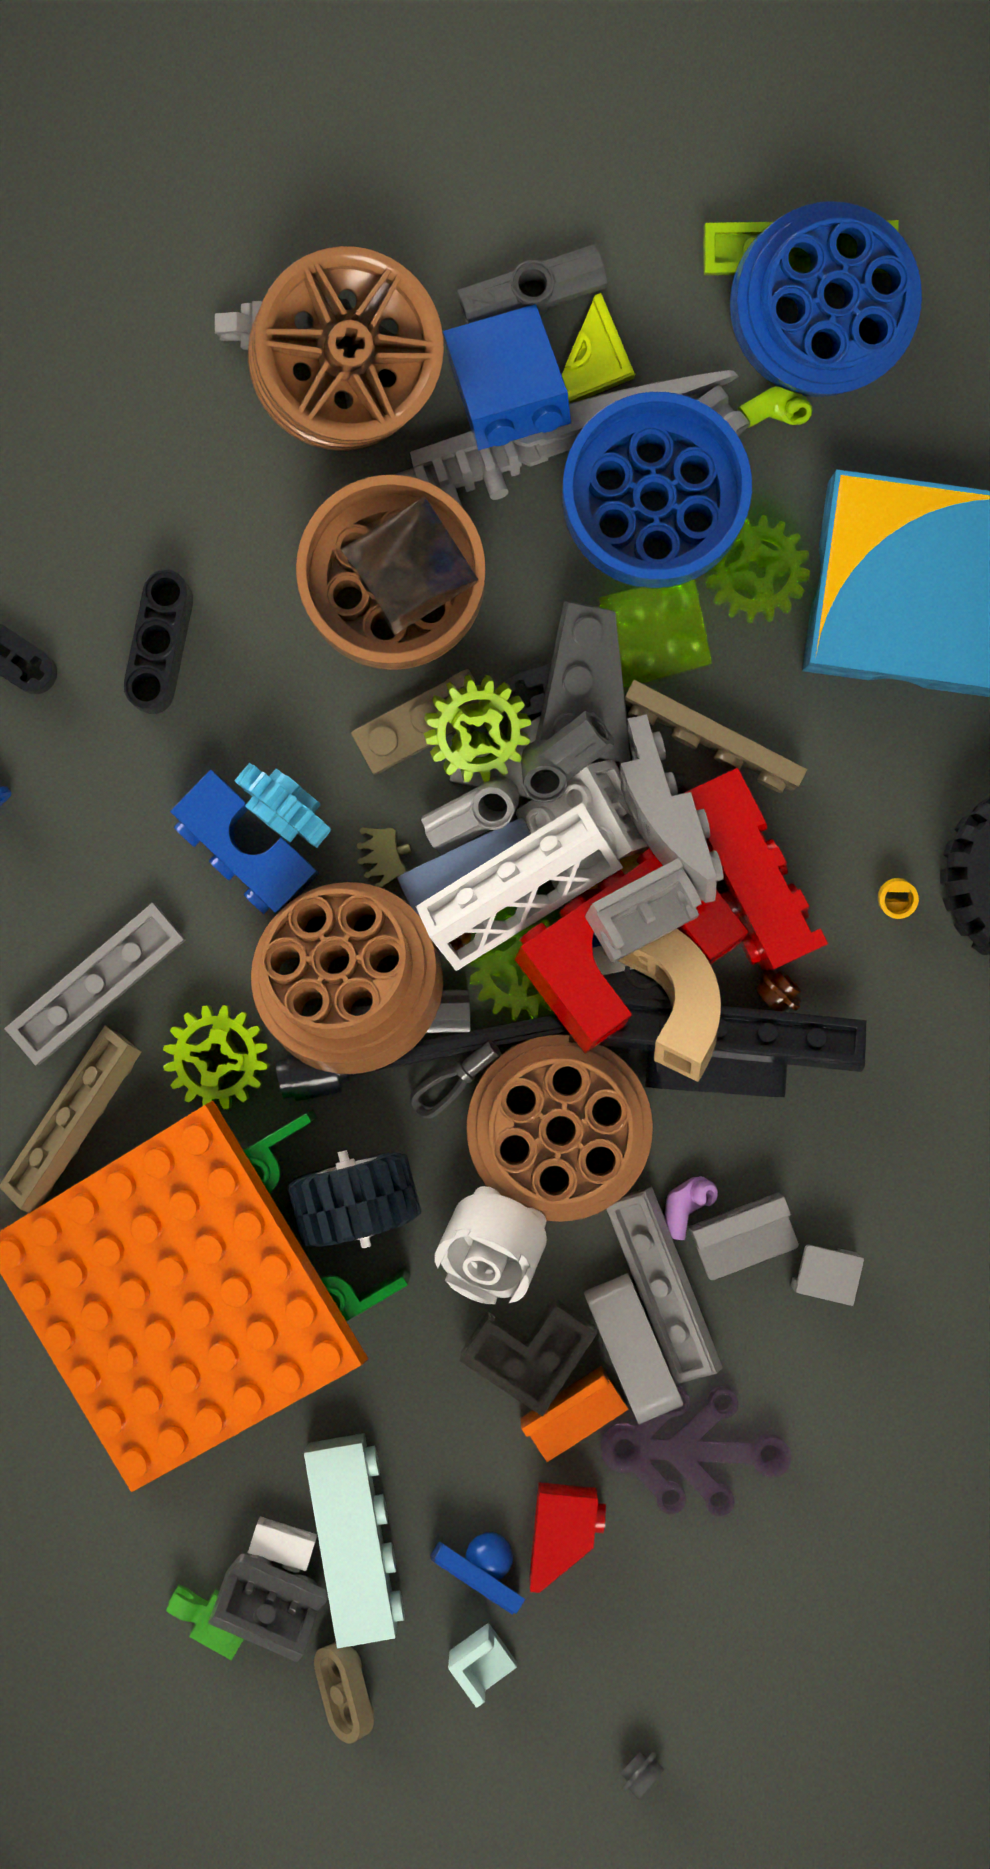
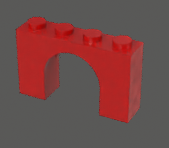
(565, 971)

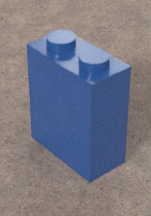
(507, 377)

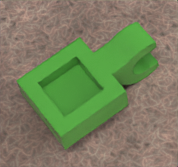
(192, 1608)

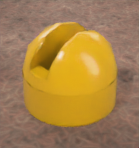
(896, 907)

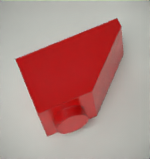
(563, 1530)

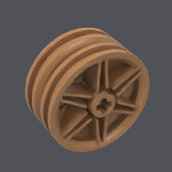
(381, 292)

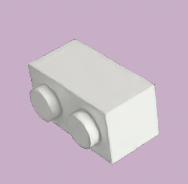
(282, 1544)

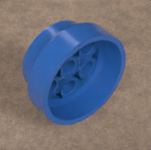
(784, 350)
(686, 435)

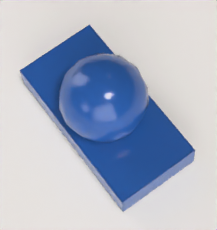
(486, 1562)

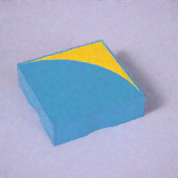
(903, 584)

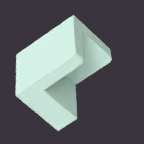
(480, 1663)

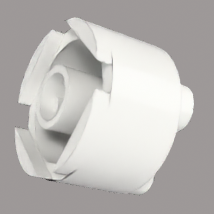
(491, 1247)

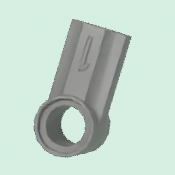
(469, 816)

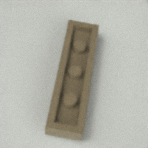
(730, 747)
(69, 1119)

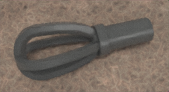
(465, 1069)

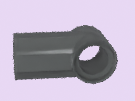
(564, 756)

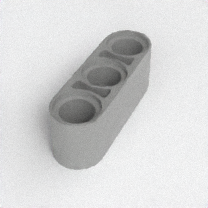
(633, 1348)

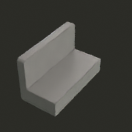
(744, 1236)

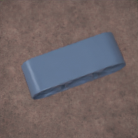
(446, 869)

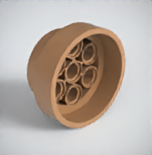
(325, 572)
(402, 999)
(534, 1065)

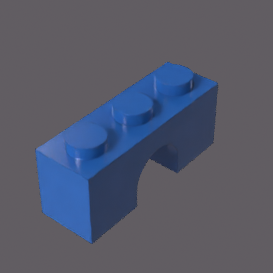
(210, 816)

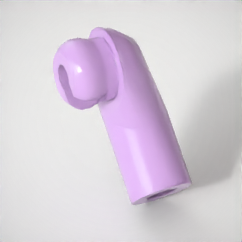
(686, 1199)

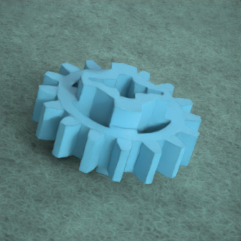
(283, 805)

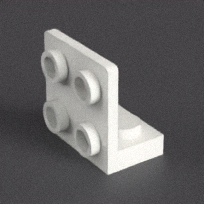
(601, 794)

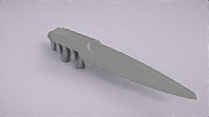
(459, 463)

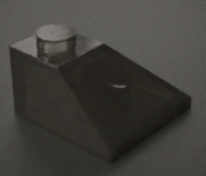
(409, 565)

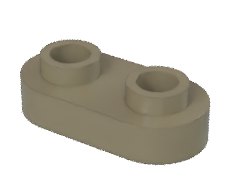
(344, 1692)

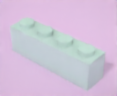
(352, 1540)

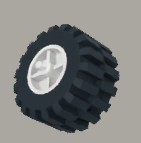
(354, 1199)

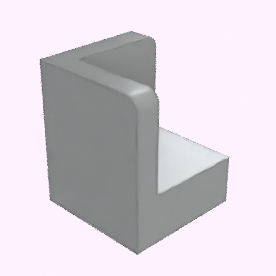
(829, 1274)

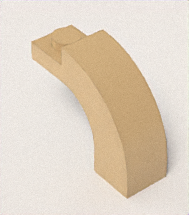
(695, 998)

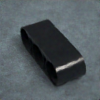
(152, 619)
(722, 1076)

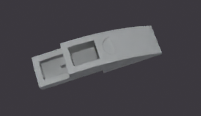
(662, 816)

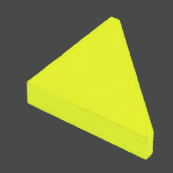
(597, 356)

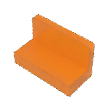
(574, 1414)

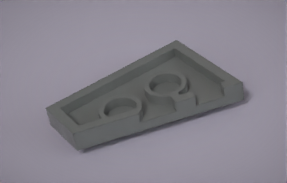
(586, 676)

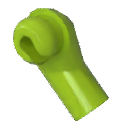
(777, 404)

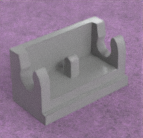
(644, 910)

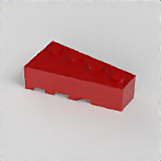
(754, 875)

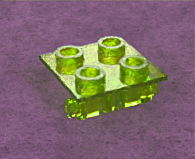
(658, 631)

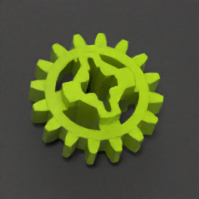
(466, 745)
(219, 1034)

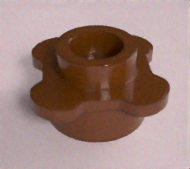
(779, 991)

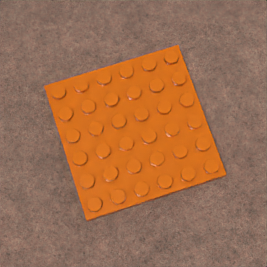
(175, 1298)

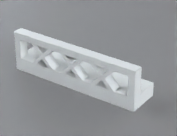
(513, 881)

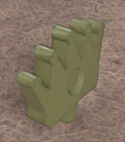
(385, 854)

